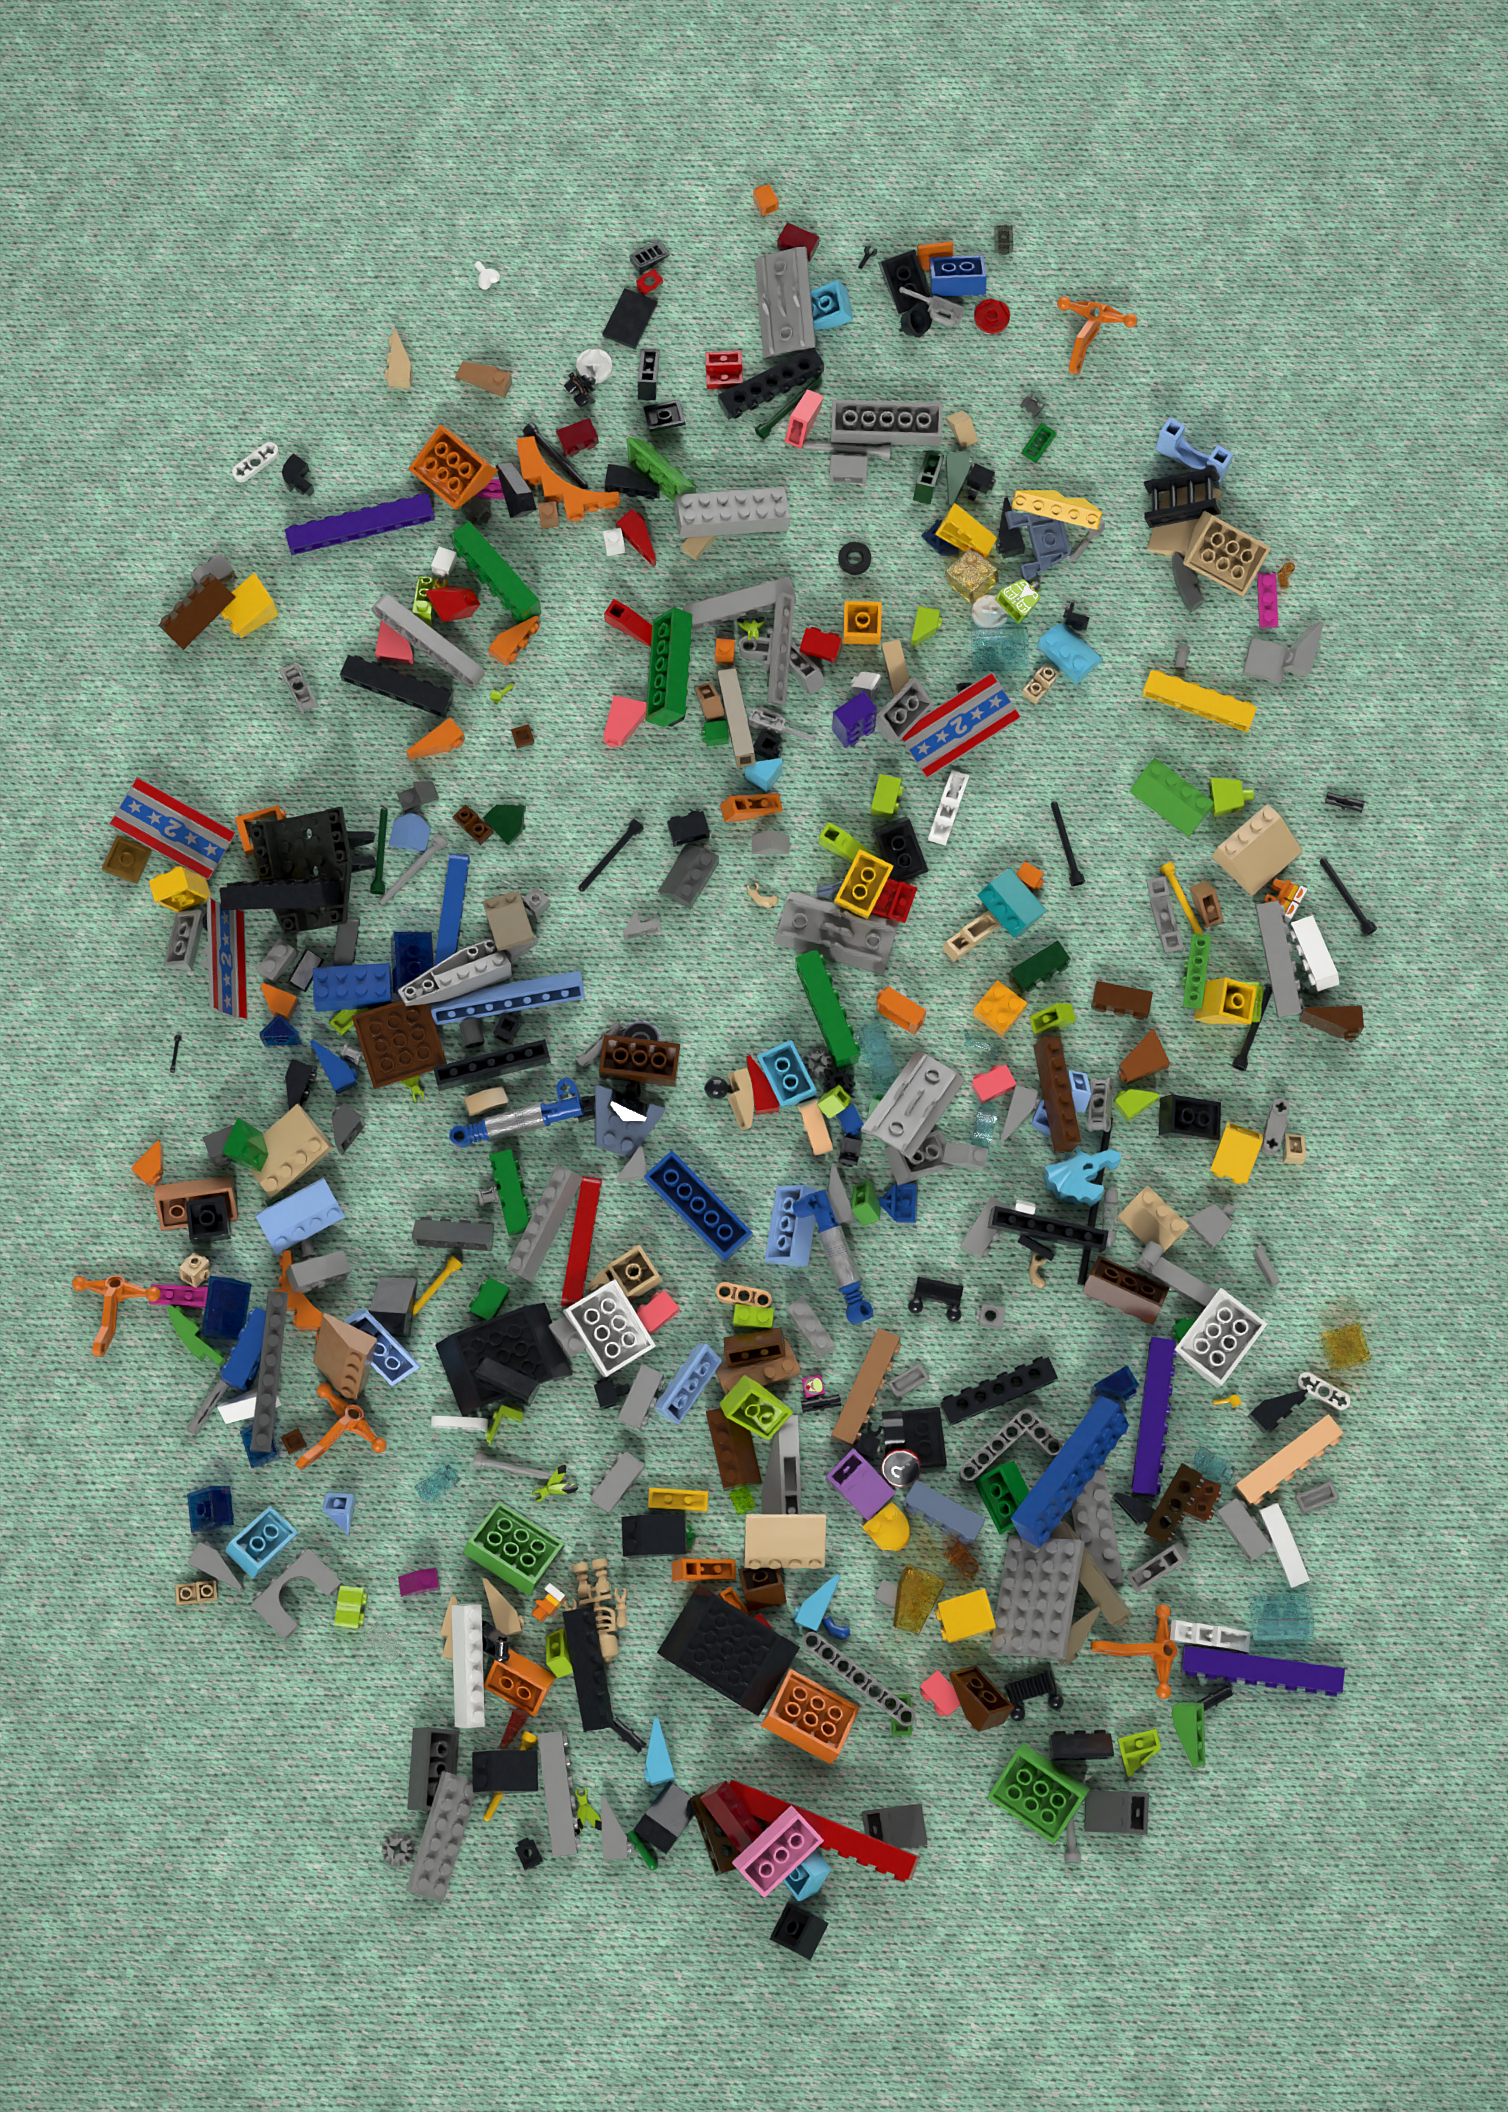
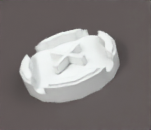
(594, 364)
(988, 612)

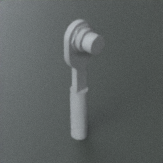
(1083, 545)

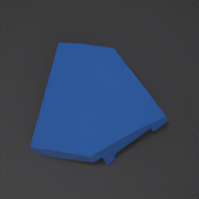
(901, 1202)

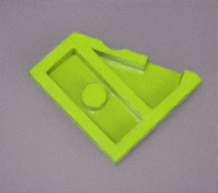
(1138, 1748)

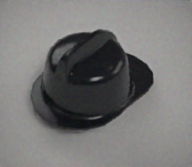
(916, 320)

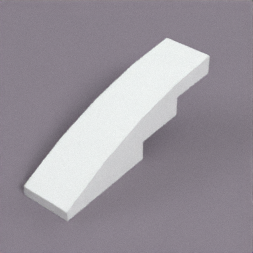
(948, 807)
(1284, 1545)
(1210, 1636)

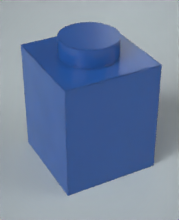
(850, 1121)

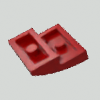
(723, 369)
(895, 900)

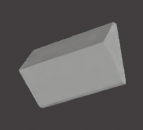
(184, 940)

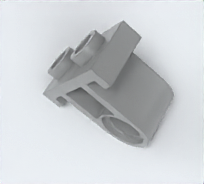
(761, 649)

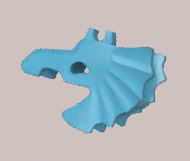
(1071, 1177)

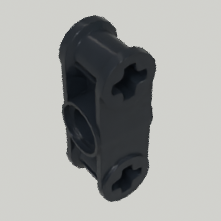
(495, 1642)

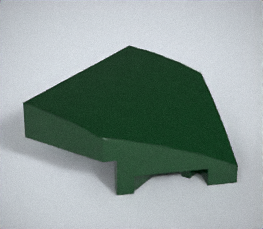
(507, 821)

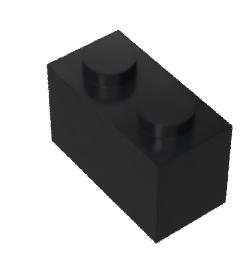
(688, 828)

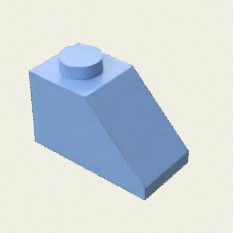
(1080, 1090)

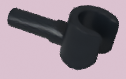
(867, 256)

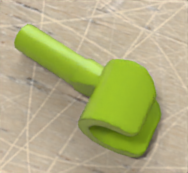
(497, 696)

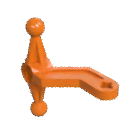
(1092, 326)
(114, 1290)
(355, 1424)
(1161, 1650)

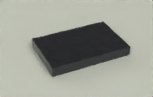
(630, 318)
(925, 1436)

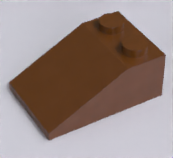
(1337, 1020)
(980, 1698)

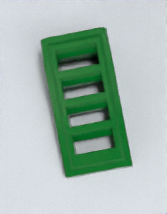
(1042, 428)

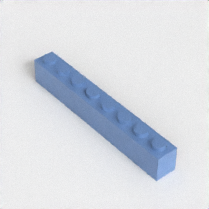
(510, 998)

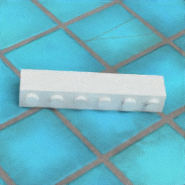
(468, 1665)

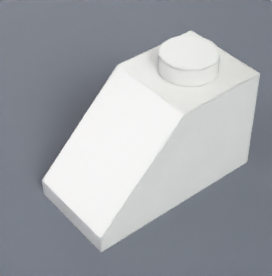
(866, 682)

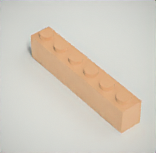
(1288, 1460)

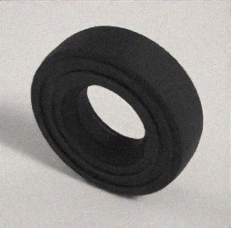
(850, 568)

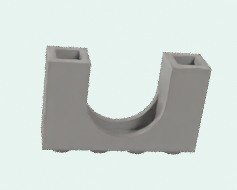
(269, 1602)

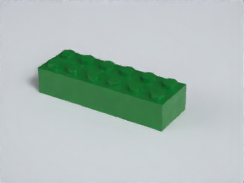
(495, 573)
(669, 667)
(826, 1009)

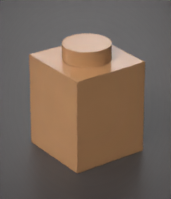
(548, 515)

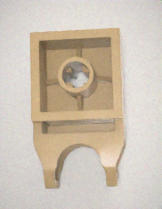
(622, 1272)

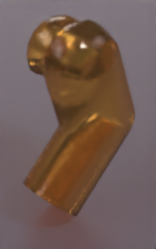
(1283, 574)

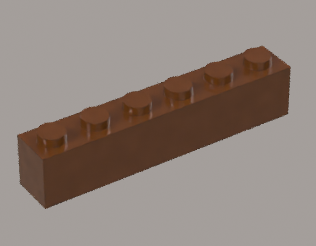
(1057, 1094)

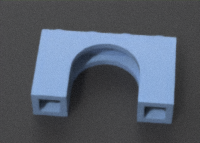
(1173, 445)

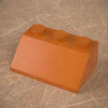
(520, 1682)

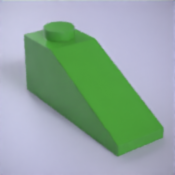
(1189, 1725)

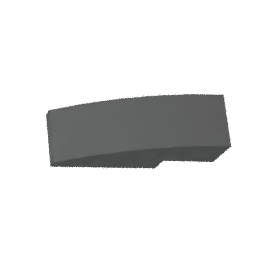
(1186, 584)

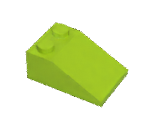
(755, 1408)

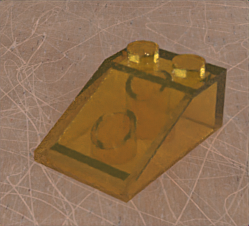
(916, 1597)

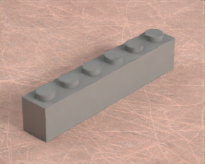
(738, 603)
(1278, 959)
(544, 1223)
(557, 1794)

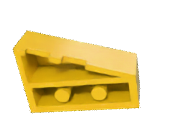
(965, 532)

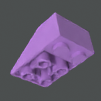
(860, 1484)

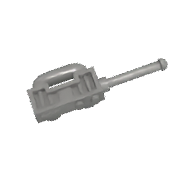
(940, 305)
(773, 723)

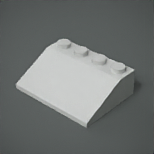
(609, 1328)
(1220, 1338)

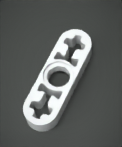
(255, 455)
(1313, 1379)
(466, 1423)

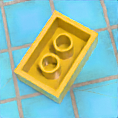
(863, 884)
(179, 889)

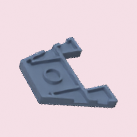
(1047, 540)
(619, 1135)

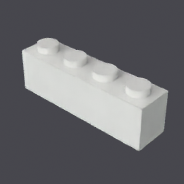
(1315, 953)

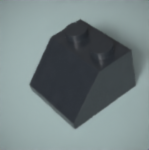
(208, 1220)
(799, 1931)

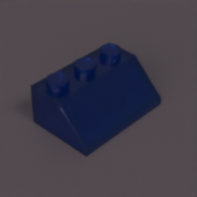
(410, 956)
(225, 1308)

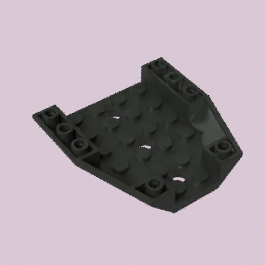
(288, 853)

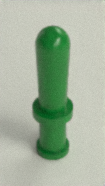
(646, 1855)

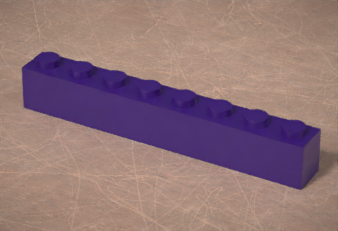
(359, 524)
(1152, 1417)
(1262, 1670)

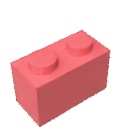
(993, 1084)
(657, 1312)
(940, 1693)

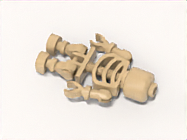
(608, 1642)

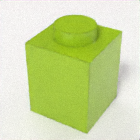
(833, 1101)

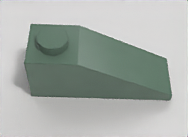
(956, 473)

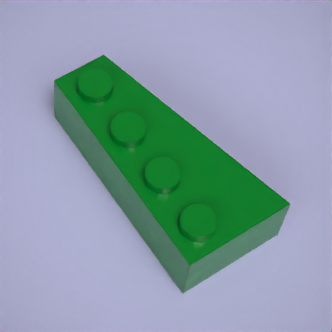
(510, 1191)

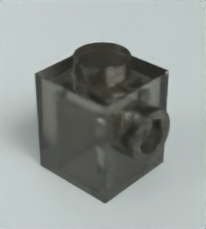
(1003, 239)
(476, 510)

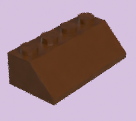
(196, 610)
(639, 1060)
(1125, 1290)
(733, 1451)

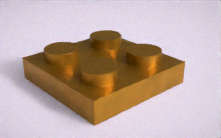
(127, 859)

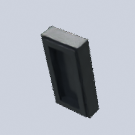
(1037, 1247)

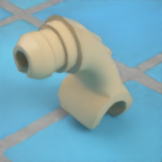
(763, 901)
(1035, 1277)

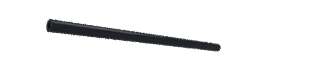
(1093, 1211)

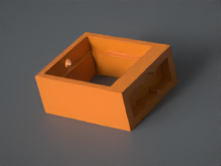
(241, 820)
(900, 1010)

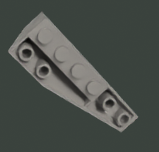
(459, 975)
(782, 1480)

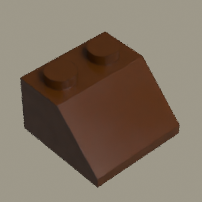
(762, 1587)

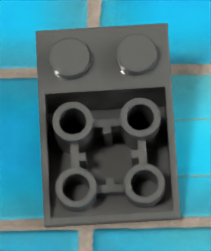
(1117, 1812)
(896, 1825)

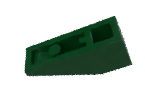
(928, 477)

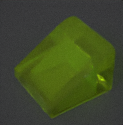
(742, 1500)

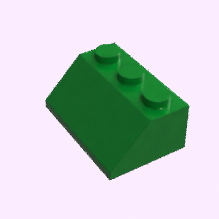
(1002, 1494)

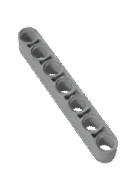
(428, 641)
(853, 1670)

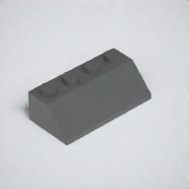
(453, 1234)
(431, 1753)

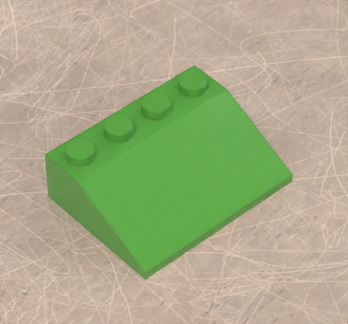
(657, 469)
(513, 1548)
(1038, 1793)

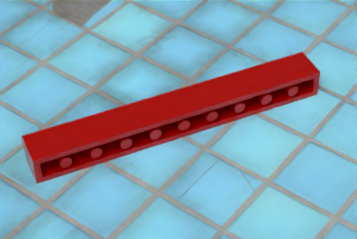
(835, 1835)

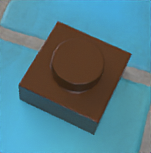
(522, 736)
(293, 1441)

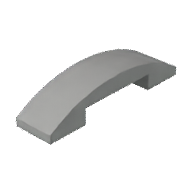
(1164, 915)

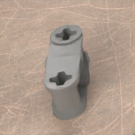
(293, 678)
(1100, 1117)
(1275, 1126)

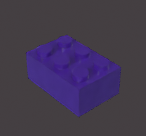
(854, 720)

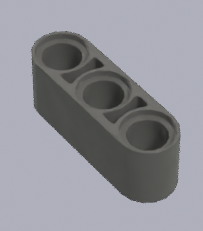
(345, 943)

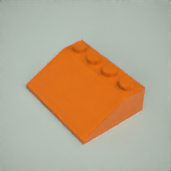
(452, 468)
(810, 1716)

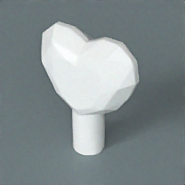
(486, 276)

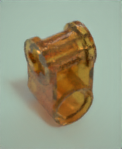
(961, 1559)

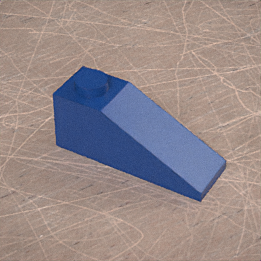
(337, 1070)

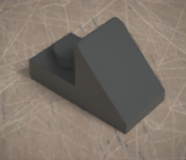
(419, 795)

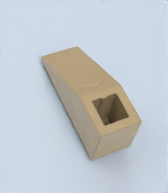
(400, 368)

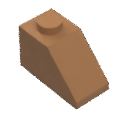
(709, 701)
(1206, 903)

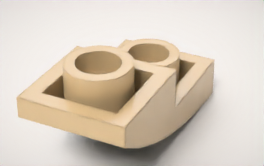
(1040, 683)
(483, 1101)
(195, 1592)

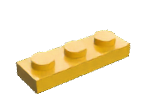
(678, 1499)

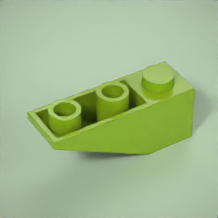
(422, 606)
(841, 842)

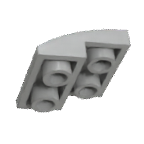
(1265, 660)

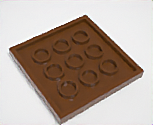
(398, 1042)

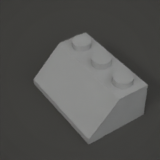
(903, 711)

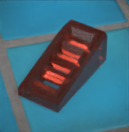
(515, 1723)

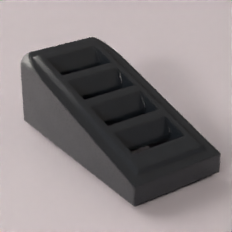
(642, 267)

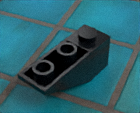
(627, 482)
(298, 1080)
(1271, 1410)

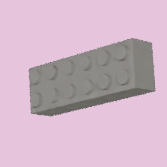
(886, 422)
(731, 512)

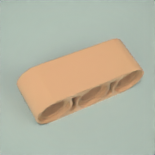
(815, 1126)
(736, 1290)

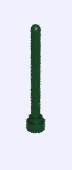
(763, 430)
(378, 885)

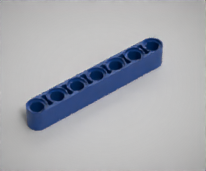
(452, 907)

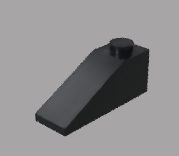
(648, 374)
(516, 491)
(1009, 540)

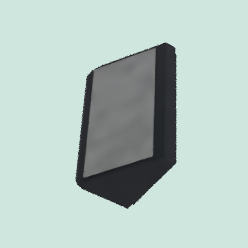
(303, 972)

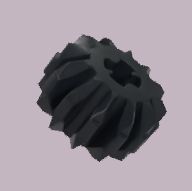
(847, 1081)

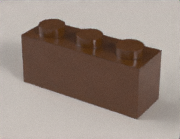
(1121, 1000)
(754, 1346)

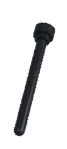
(532, 430)
(633, 829)
(1076, 877)
(1367, 926)
(1240, 1062)

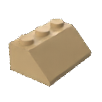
(1153, 1219)

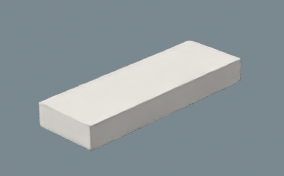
(1025, 1207)

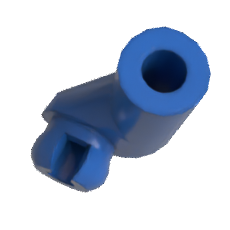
(835, 1631)

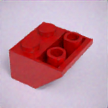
(821, 644)

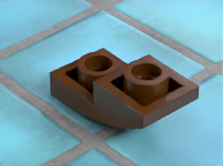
(472, 824)

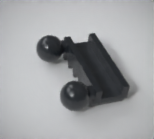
(937, 1292)
(1031, 1688)

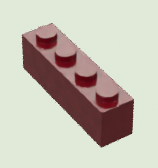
(731, 1815)

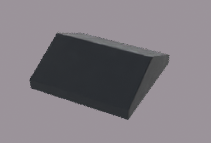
(664, 415)
(628, 1108)

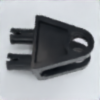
(360, 838)

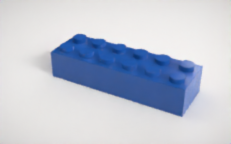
(698, 1206)

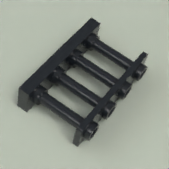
(1185, 512)

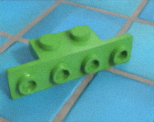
(1196, 971)

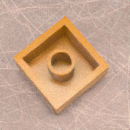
(862, 622)
(1000, 1008)

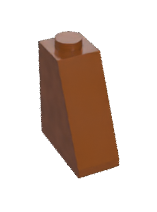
(1144, 1060)

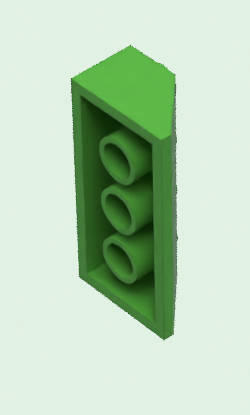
(1172, 797)

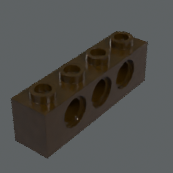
(1154, 1528)
(720, 1863)

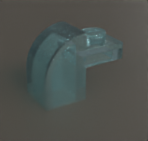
(984, 1127)
(1213, 1467)
(437, 1484)

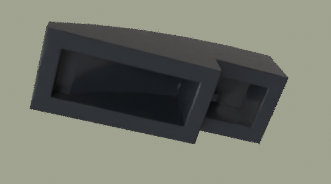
(1137, 1510)

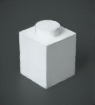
(613, 542)
(444, 562)

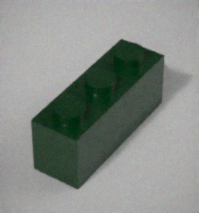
(1040, 967)

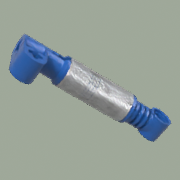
(522, 1120)
(837, 1253)

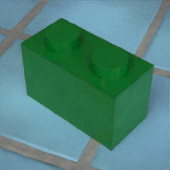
(489, 1300)

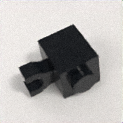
(980, 480)
(588, 1108)
(608, 1394)
(869, 1443)

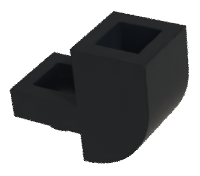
(293, 473)
(893, 1430)

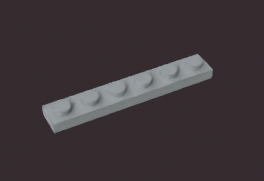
(781, 649)

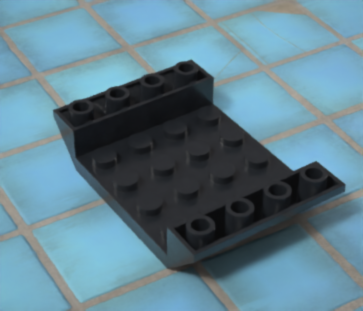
(516, 1339)
(728, 1650)

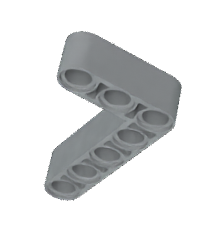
(1173, 1276)
(1007, 1442)

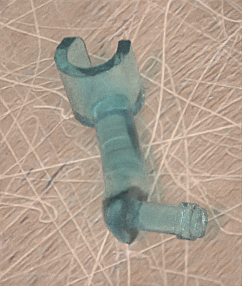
(981, 1045)

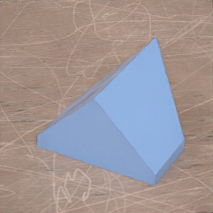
(340, 1509)

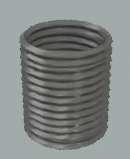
(471, 1033)

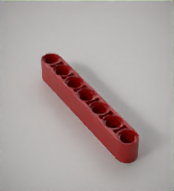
(581, 1240)

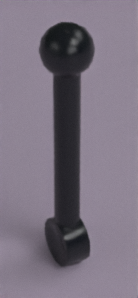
(177, 1038)

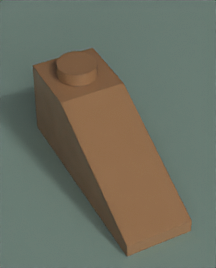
(485, 377)

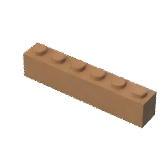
(865, 1387)

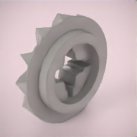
(820, 1071)
(406, 1845)

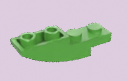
(189, 1331)

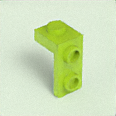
(512, 1413)

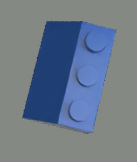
(957, 275)

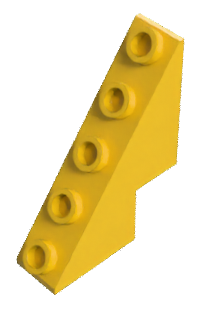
(1056, 506)

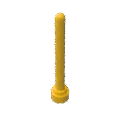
(1168, 871)
(451, 1266)
(527, 1741)

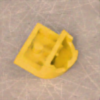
(889, 1529)

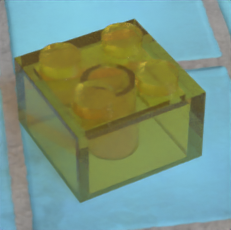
(972, 575)
(1345, 1348)

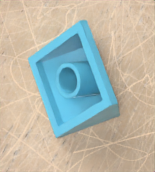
(764, 773)

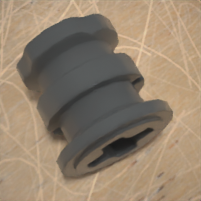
(1032, 405)

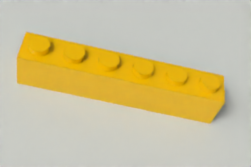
(1199, 701)

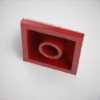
(453, 602)

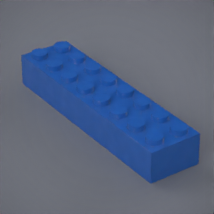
(1070, 1471)

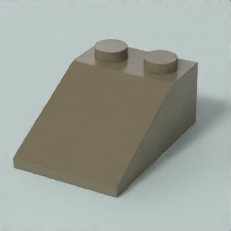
(508, 920)
(1078, 1634)

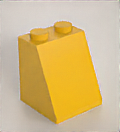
(250, 607)
(1226, 1002)
(1236, 1153)
(965, 1616)

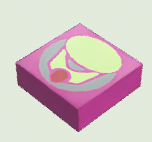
(813, 1386)

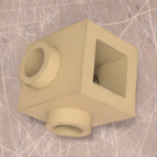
(195, 1269)

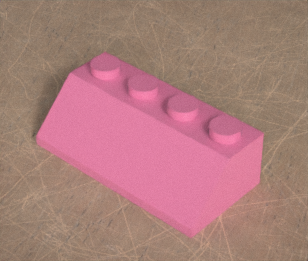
(777, 1851)

